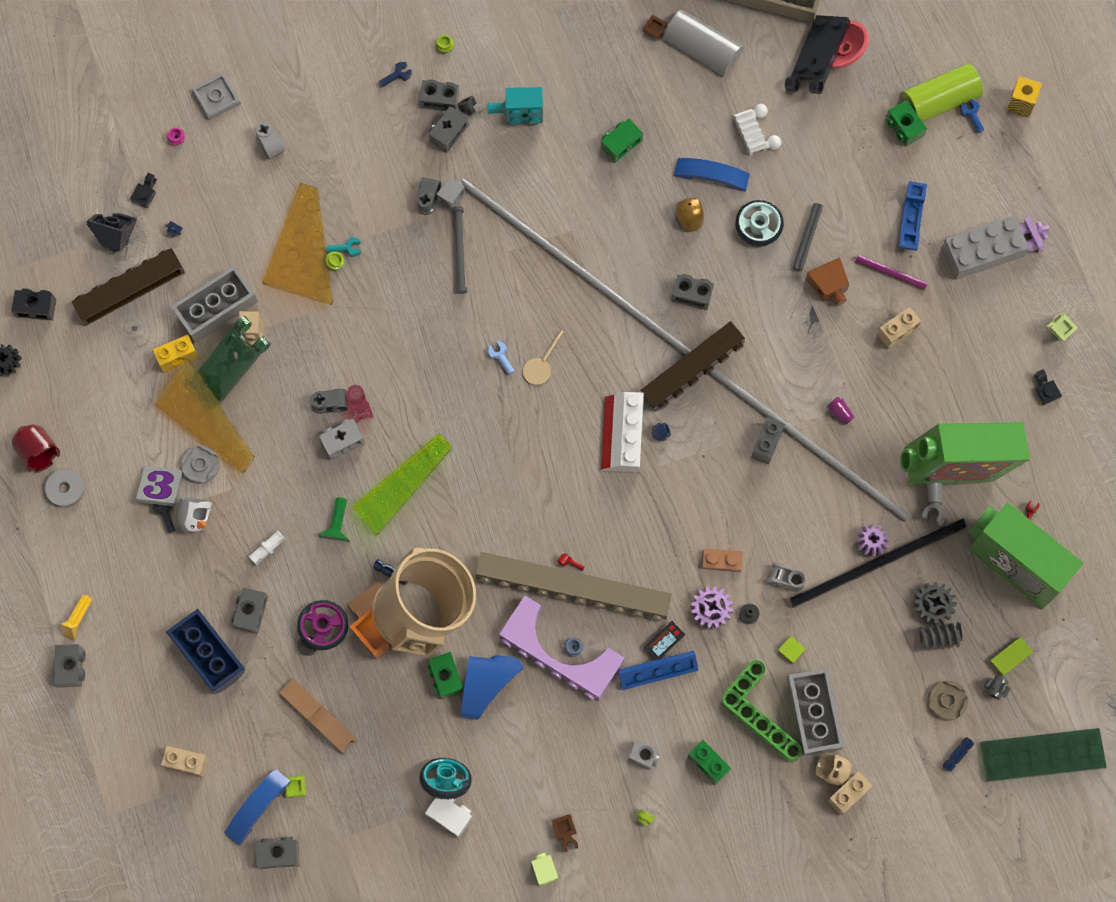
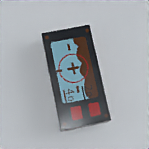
(664, 641)

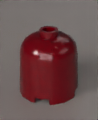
(34, 448)

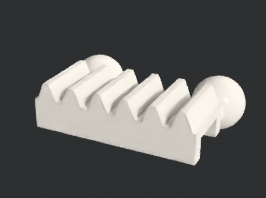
(751, 133)

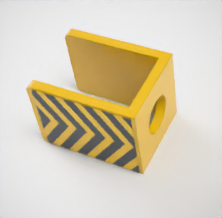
(1024, 96)

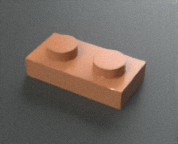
(722, 560)

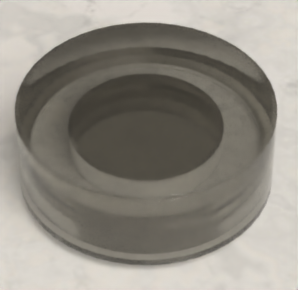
(304, 649)

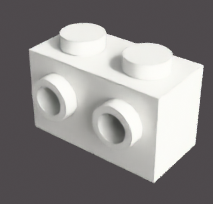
(450, 815)

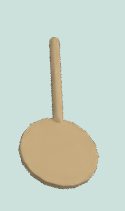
(538, 370)

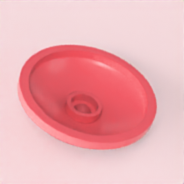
(852, 46)

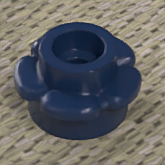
(174, 228)

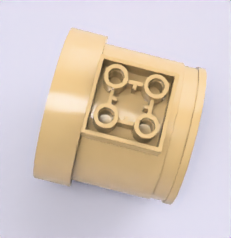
(449, 585)

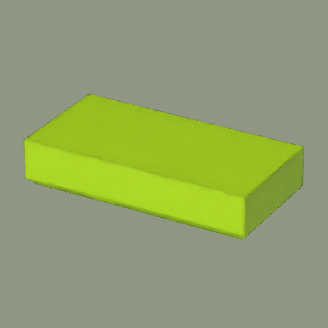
(1011, 656)

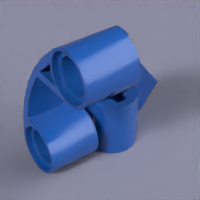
(484, 681)

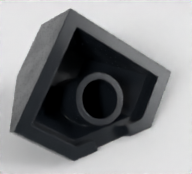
(112, 230)

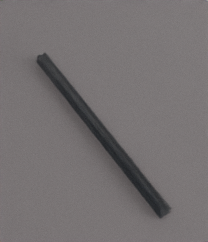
(878, 562)

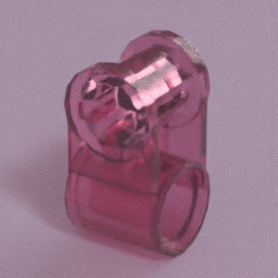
(359, 407)

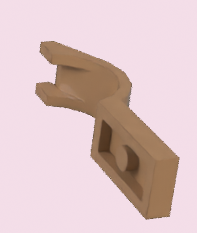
(317, 715)

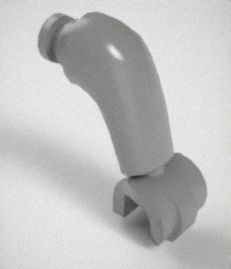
(935, 495)

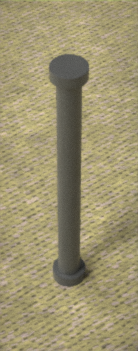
(461, 289)

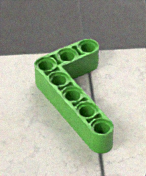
(756, 715)

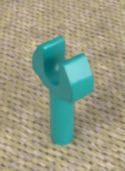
(346, 247)

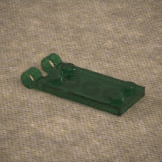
(222, 369)

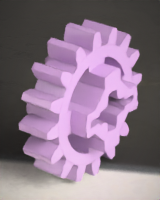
(717, 612)

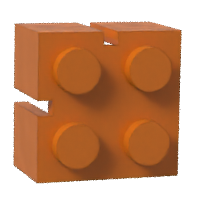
(368, 634)

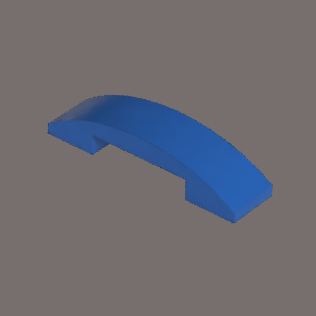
(712, 171)
(912, 216)
(256, 805)

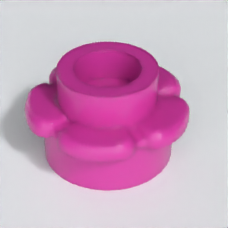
(176, 132)

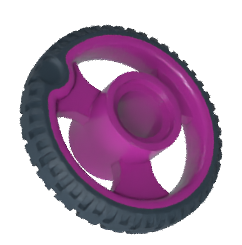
(318, 641)

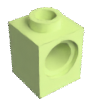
(1062, 327)
(544, 869)

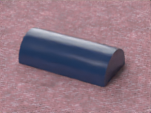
(206, 652)

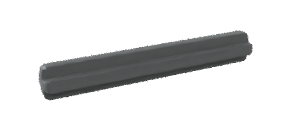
(807, 237)

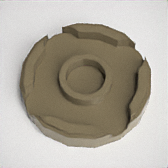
(947, 700)

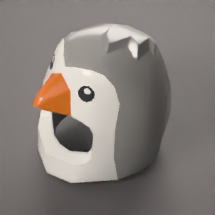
(192, 514)

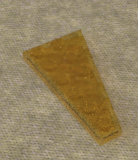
(199, 412)

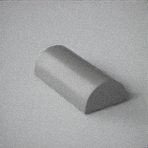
(702, 42)

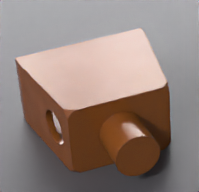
(829, 281)

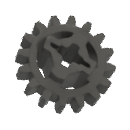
(942, 606)

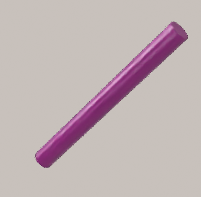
(892, 272)

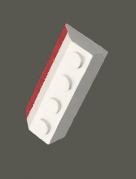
(622, 432)

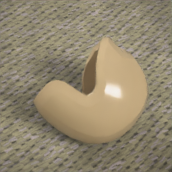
(833, 769)

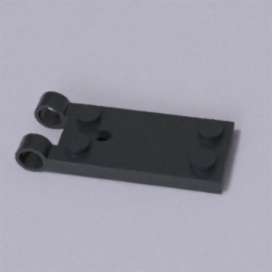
(820, 46)

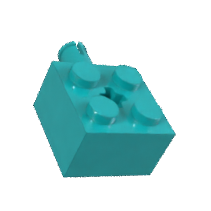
(520, 106)

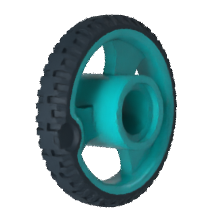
(445, 779)

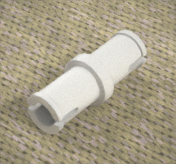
(267, 547)

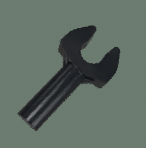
(166, 516)

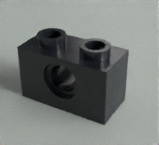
(42, 310)

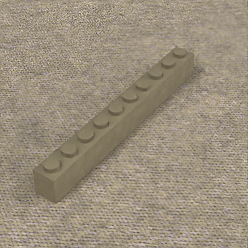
(573, 586)

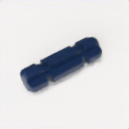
(386, 569)
(958, 754)

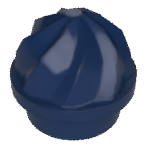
(661, 432)

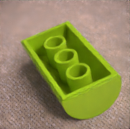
(944, 92)

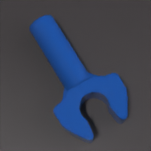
(972, 114)

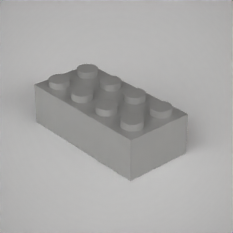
(985, 247)
(214, 304)
(815, 712)

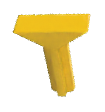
(71, 626)

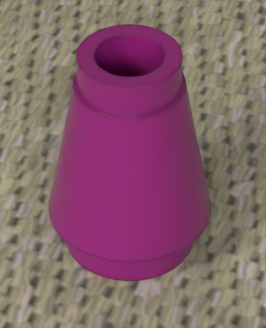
(840, 410)

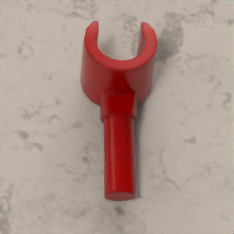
(1030, 511)
(564, 559)

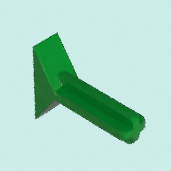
(336, 522)

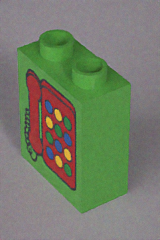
(965, 452)

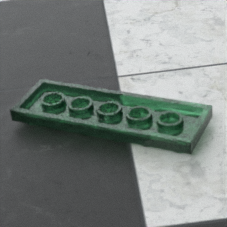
(1043, 755)

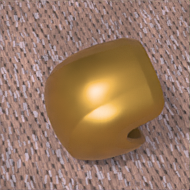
(690, 214)

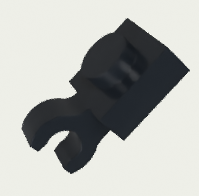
(144, 193)
(1046, 390)

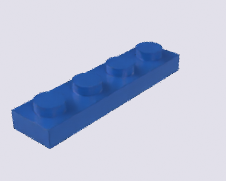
(658, 670)

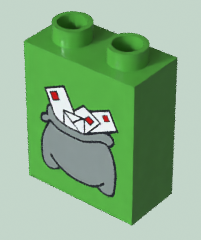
(1023, 554)

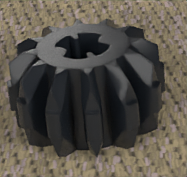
(11, 362)

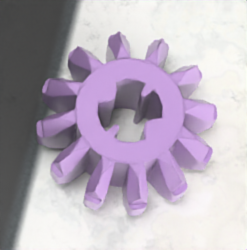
(867, 544)

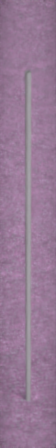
(684, 349)

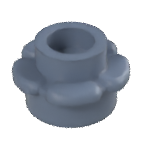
(568, 646)

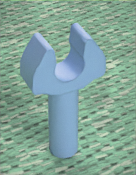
(501, 357)

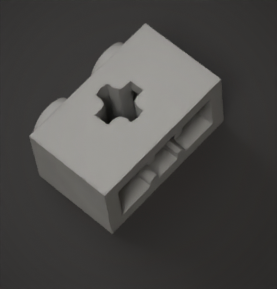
(336, 447)

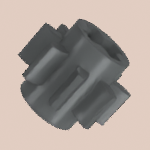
(997, 687)

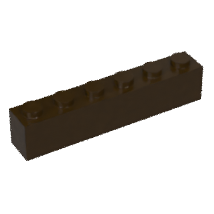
(128, 286)
(692, 366)

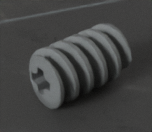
(940, 635)

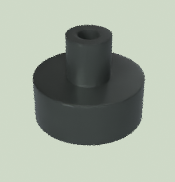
(467, 104)
(748, 618)

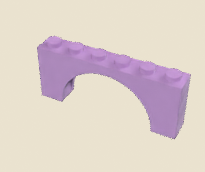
(589, 677)

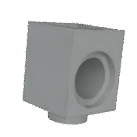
(451, 193)
(640, 746)

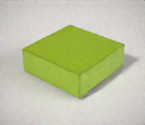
(791, 650)
(297, 787)

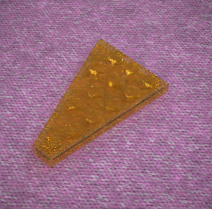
(301, 250)

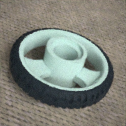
(766, 209)

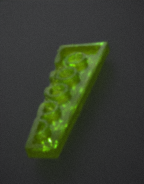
(395, 490)

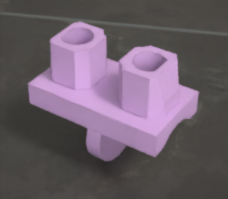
(1035, 242)

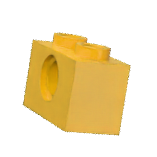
(175, 353)

